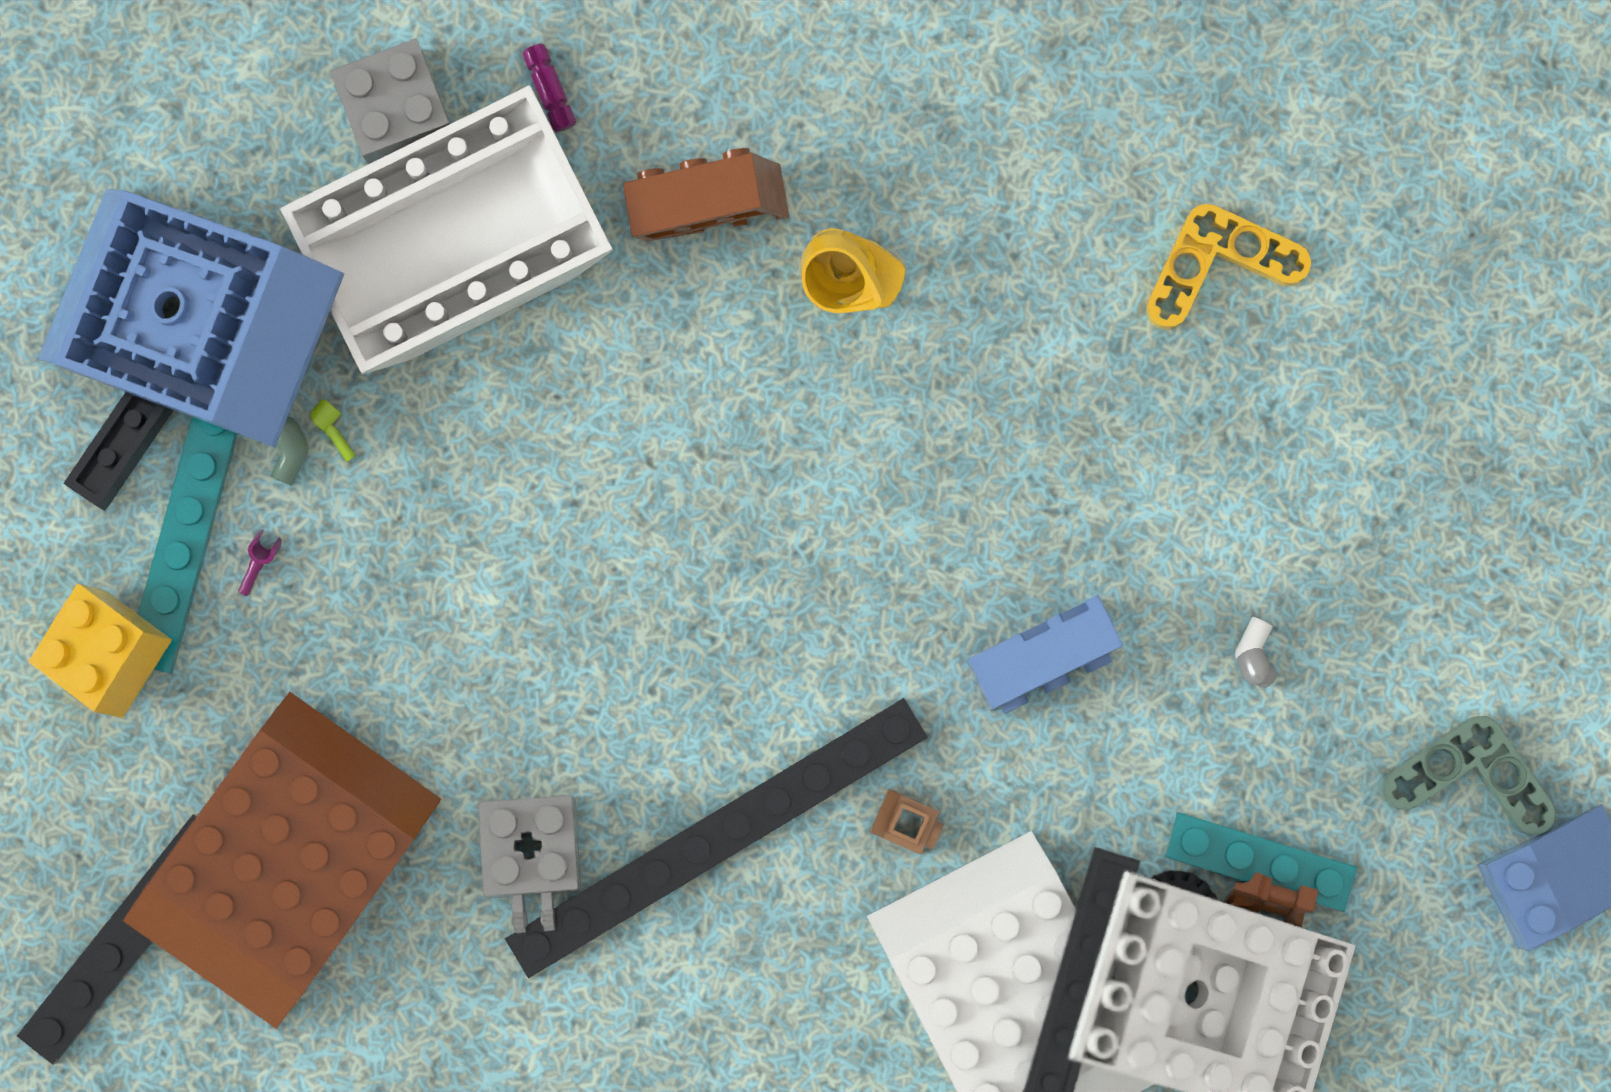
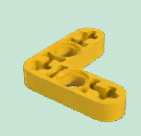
(1204, 251)

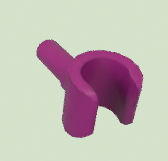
(259, 557)

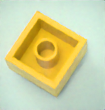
(100, 650)

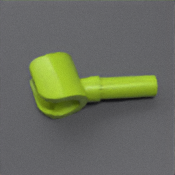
(324, 416)

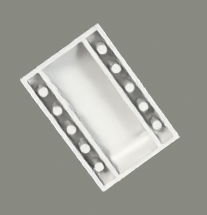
(449, 231)
(982, 965)

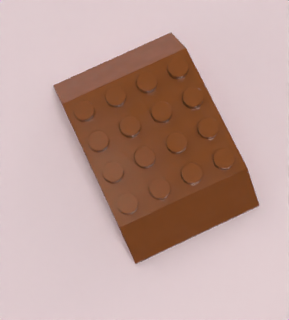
(282, 860)

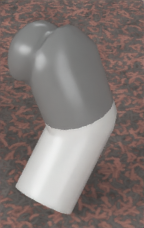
(1251, 656)

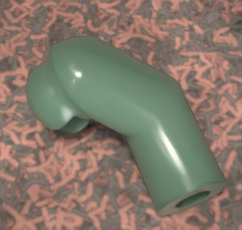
(293, 452)

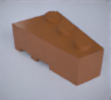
(704, 195)

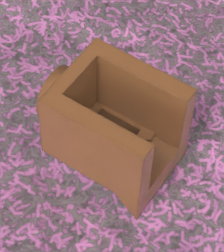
(889, 815)

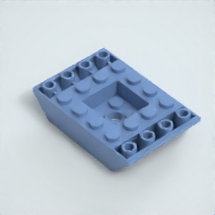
(241, 323)

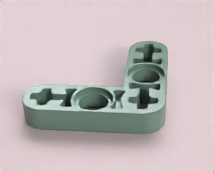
(1484, 762)

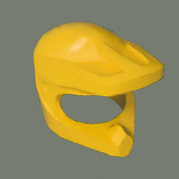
(871, 285)

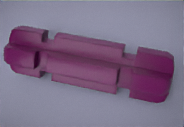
(549, 87)

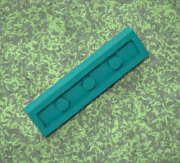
(1243, 854)

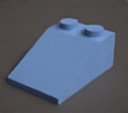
(1553, 879)

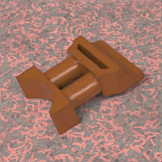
(1262, 895)

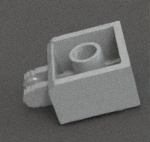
(506, 868)

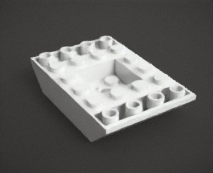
(1258, 1006)

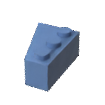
(1045, 655)

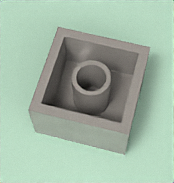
(390, 99)

